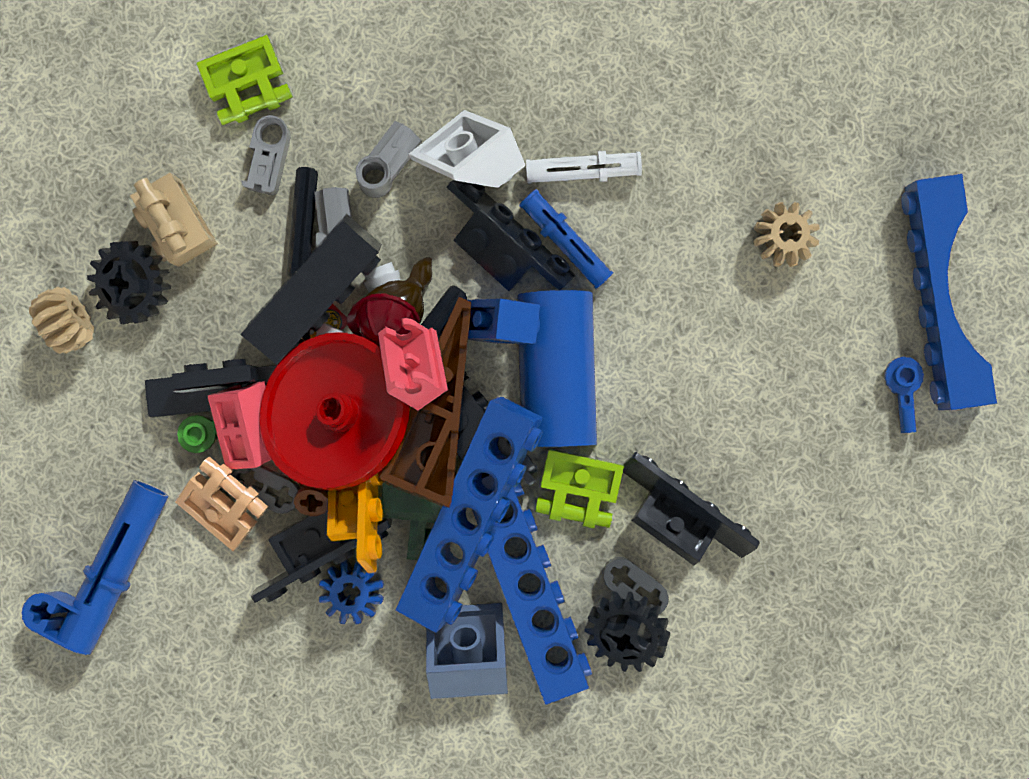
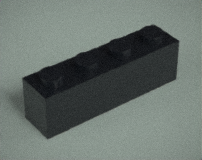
(312, 289)

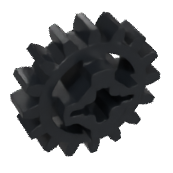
(123, 280)
(627, 631)

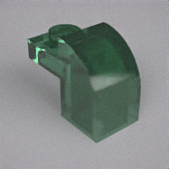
(404, 506)

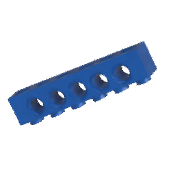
(421, 597)
(553, 679)

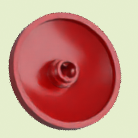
(331, 413)

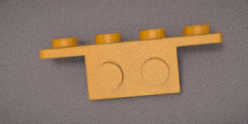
(355, 515)

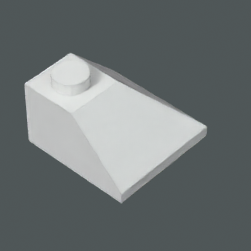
(471, 151)

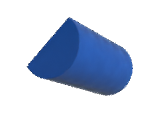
(560, 368)

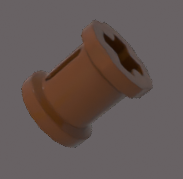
(311, 500)

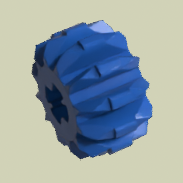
(342, 603)

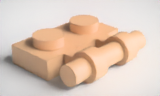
(217, 511)

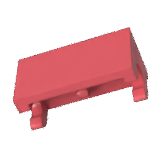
(412, 364)
(238, 425)

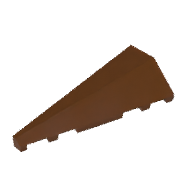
(429, 447)

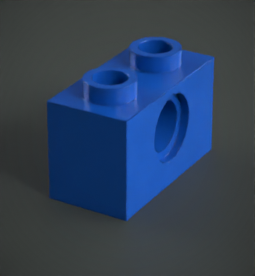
(503, 321)

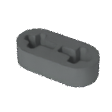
(270, 479)
(639, 576)

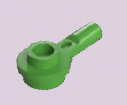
(197, 434)

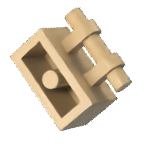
(172, 219)

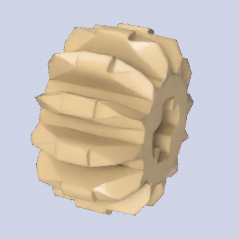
(784, 219)
(61, 320)

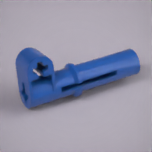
(103, 579)

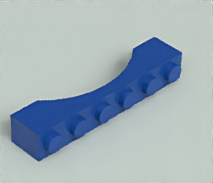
(959, 371)

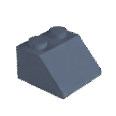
(468, 654)

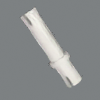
(629, 165)

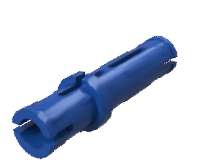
(566, 239)

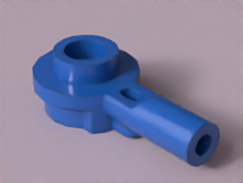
(904, 378)

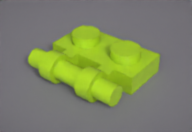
(240, 69)
(580, 477)

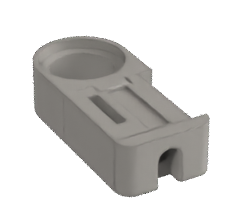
(267, 159)

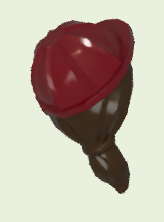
(391, 303)

